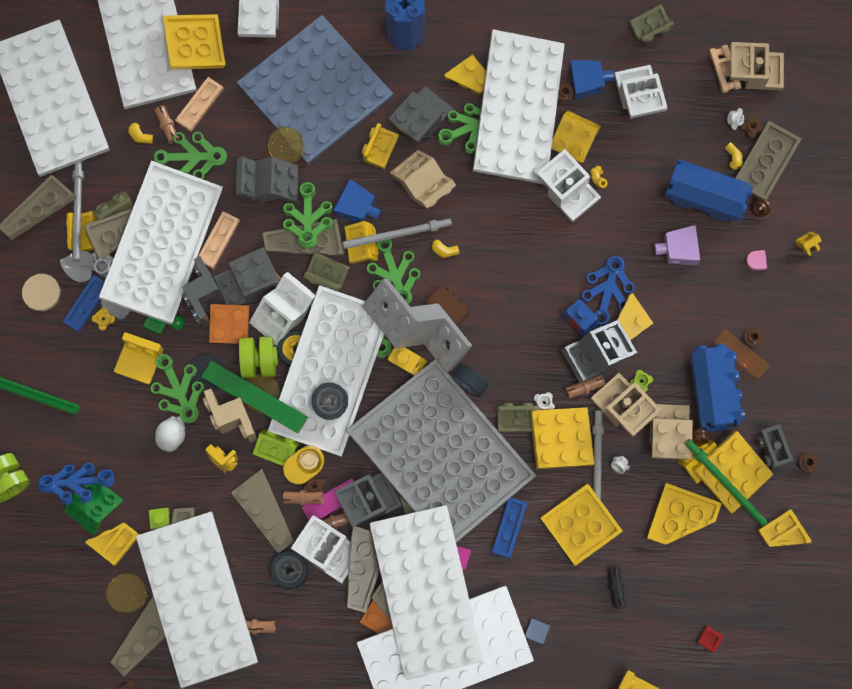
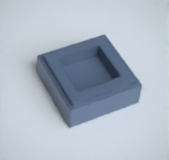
(537, 631)

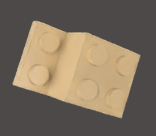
(756, 66)
(422, 179)
(625, 404)
(229, 416)
(670, 432)

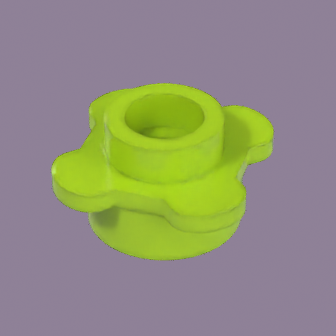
(640, 375)

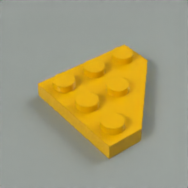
(681, 514)

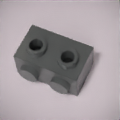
(775, 447)

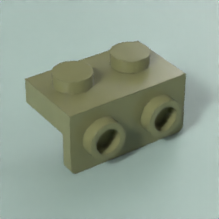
(650, 23)
(118, 203)
(326, 272)
(515, 418)

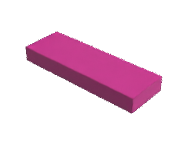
(329, 505)

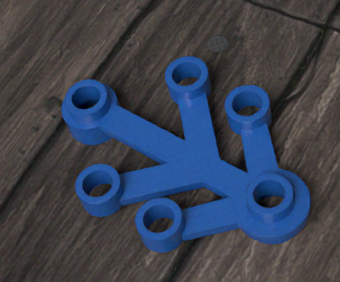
(609, 286)
(74, 481)

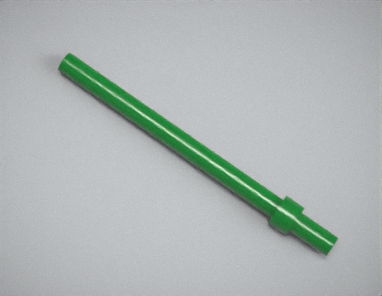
(701, 456)

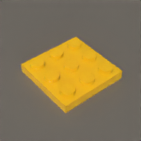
(193, 42)
(562, 438)
(739, 466)
(581, 524)

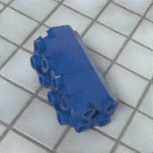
(405, 23)
(708, 191)
(716, 387)

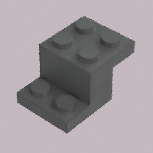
(420, 114)
(267, 179)
(247, 278)
(201, 292)
(599, 351)
(367, 499)

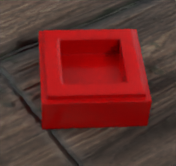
(710, 639)

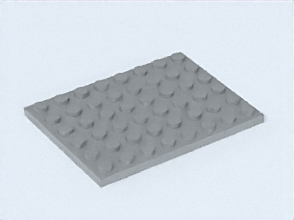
(441, 450)

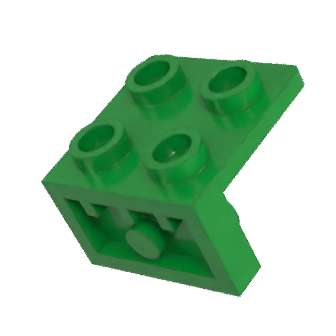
(94, 512)

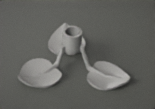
(82, 272)

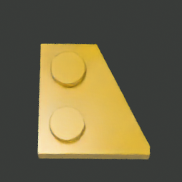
(468, 75)
(633, 317)
(784, 531)
(114, 543)

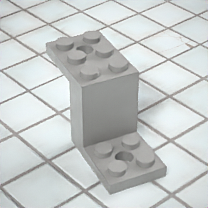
(416, 325)

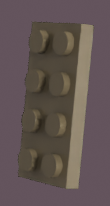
(768, 159)

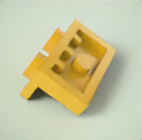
(363, 252)
(223, 462)

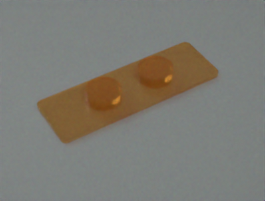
(745, 356)

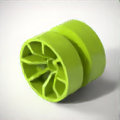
(264, 357)
(11, 481)

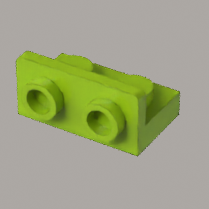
(274, 447)

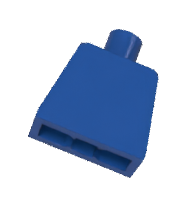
(588, 78)
(356, 204)

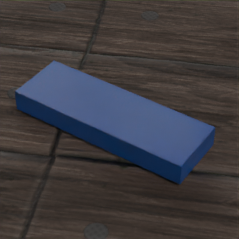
(85, 304)
(509, 528)

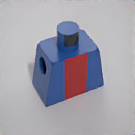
(580, 318)

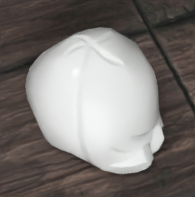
(170, 434)

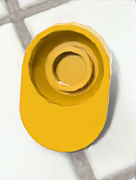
(303, 464)

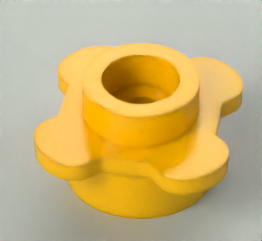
(97, 318)

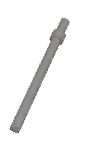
(78, 177)
(431, 226)
(597, 431)

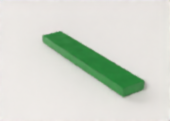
(255, 397)

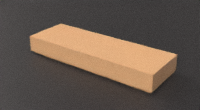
(199, 104)
(218, 239)

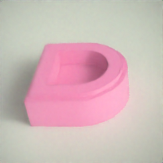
(757, 260)

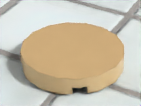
(41, 292)

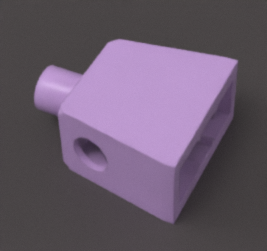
(680, 246)

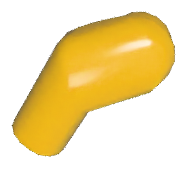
(138, 136)
(736, 156)
(597, 180)
(443, 251)

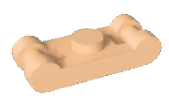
(722, 68)

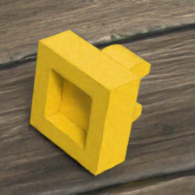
(807, 241)

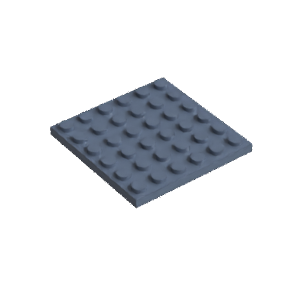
(315, 88)

